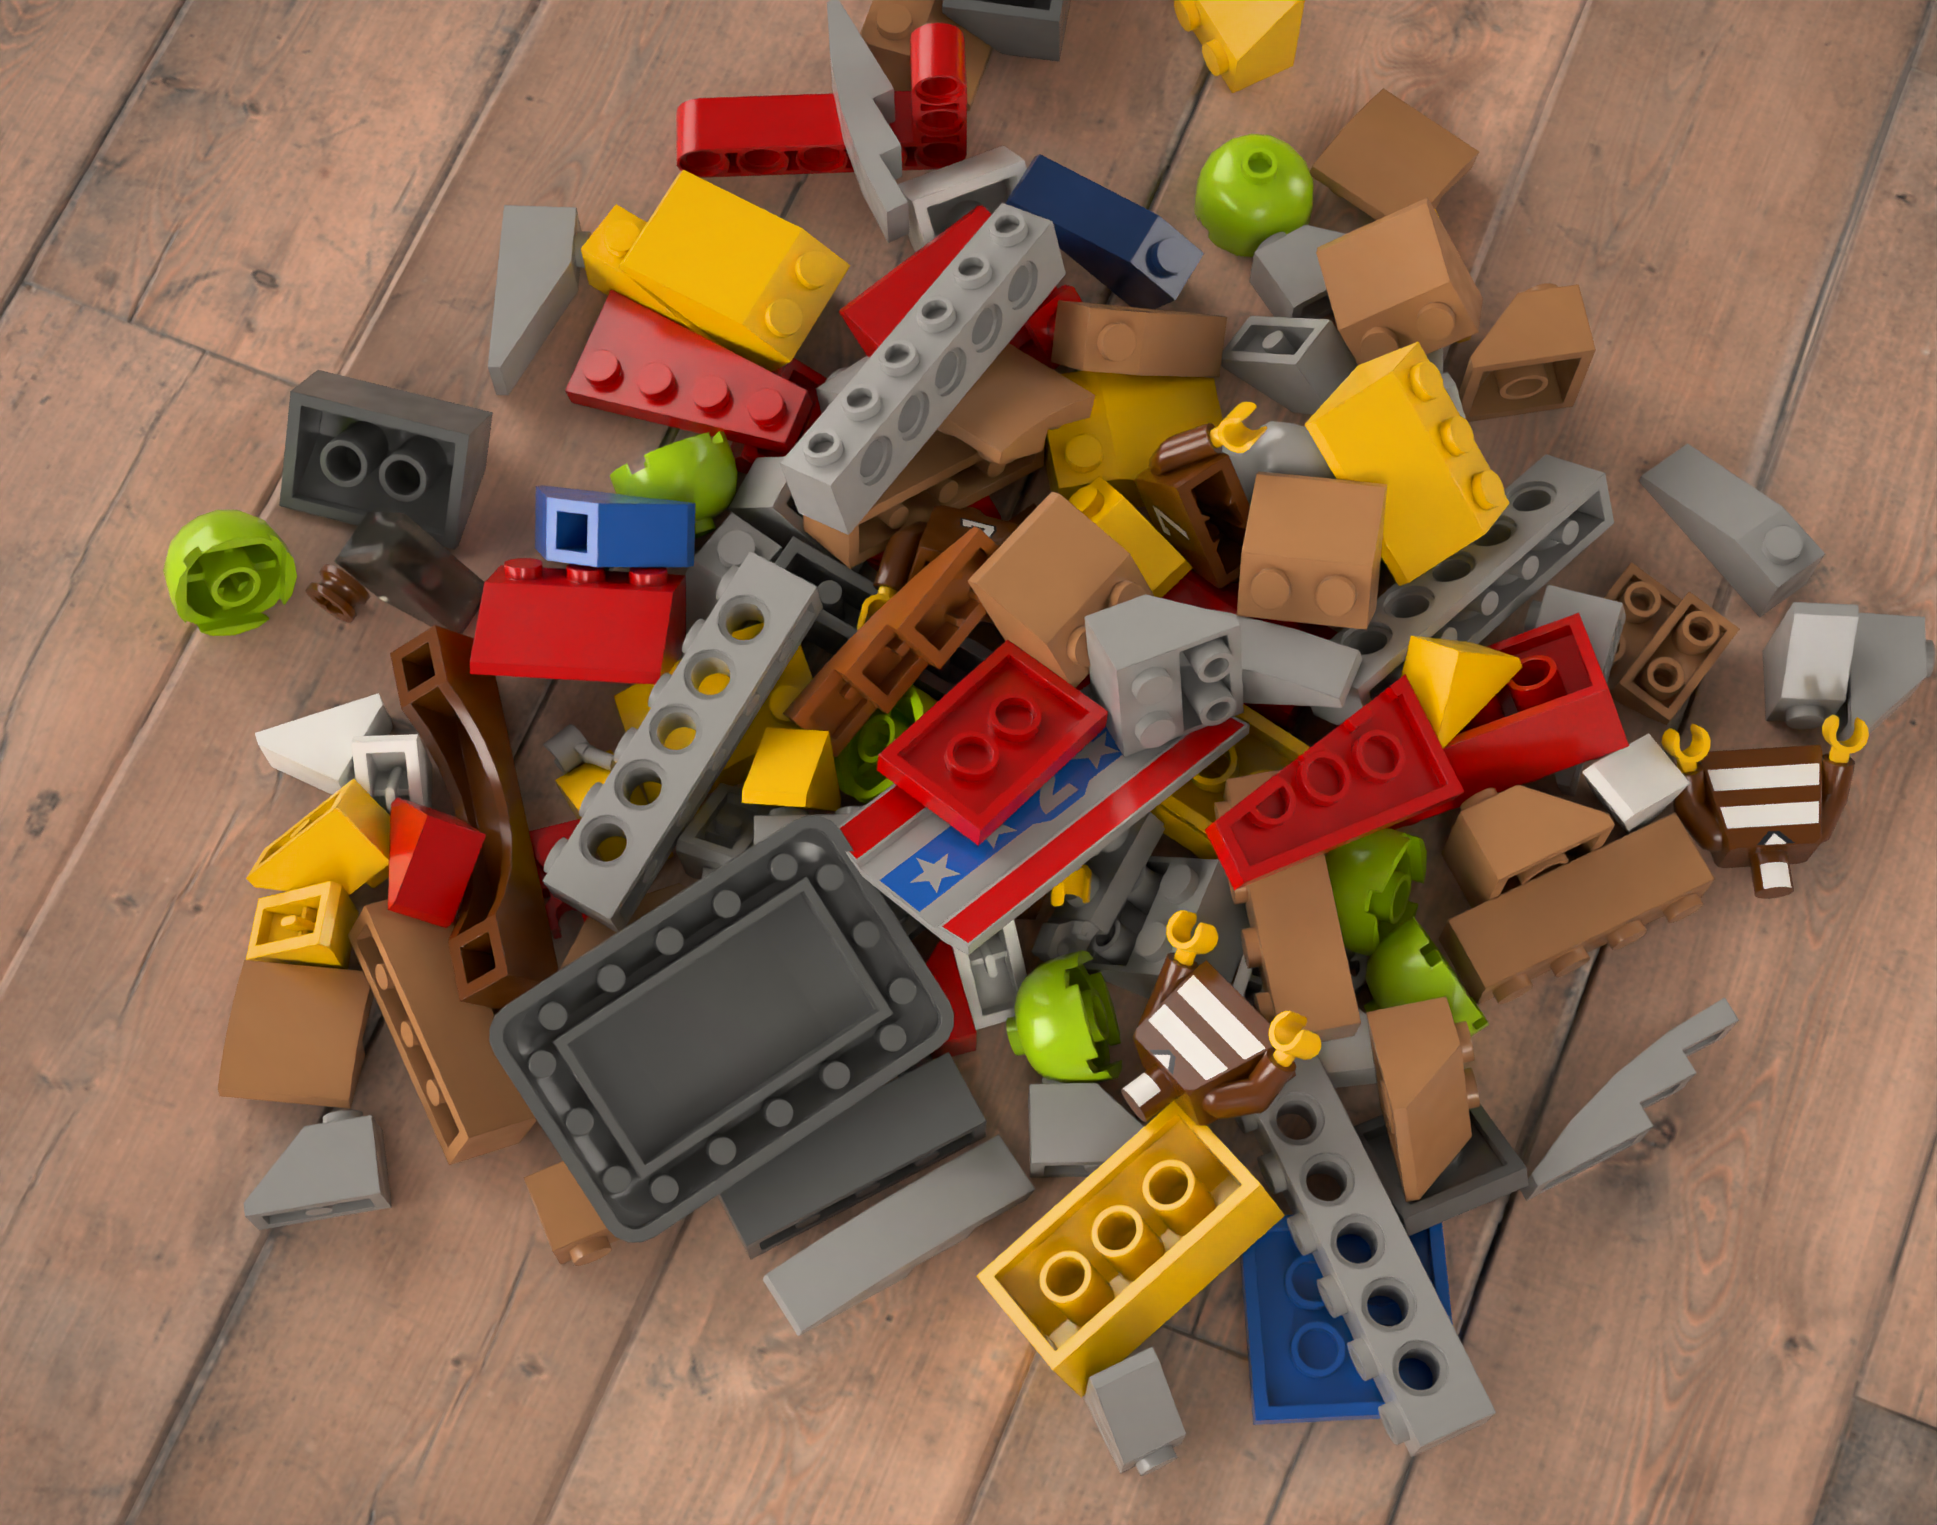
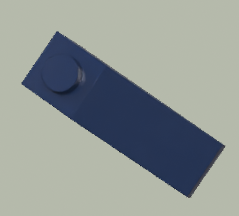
(1109, 235)

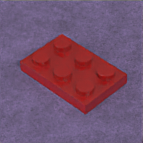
(992, 742)

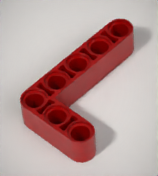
(804, 130)

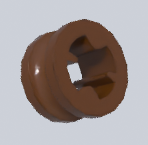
(338, 593)

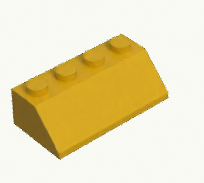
(1130, 1246)

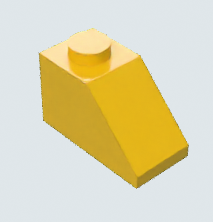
(1116, 516)
(336, 842)

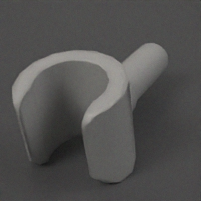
(572, 748)

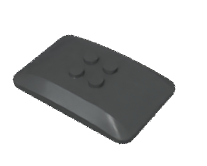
(721, 1028)

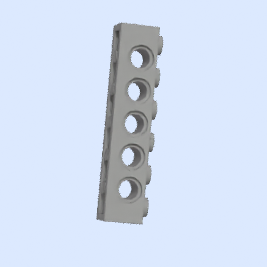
(923, 368)
(1549, 521)
(616, 887)
(1395, 1271)

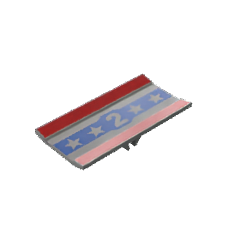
(976, 890)

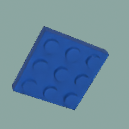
(1296, 1346)

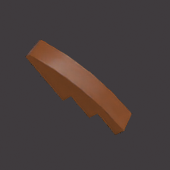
(896, 644)

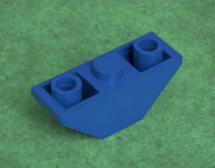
(613, 529)

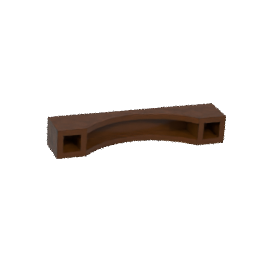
(502, 925)

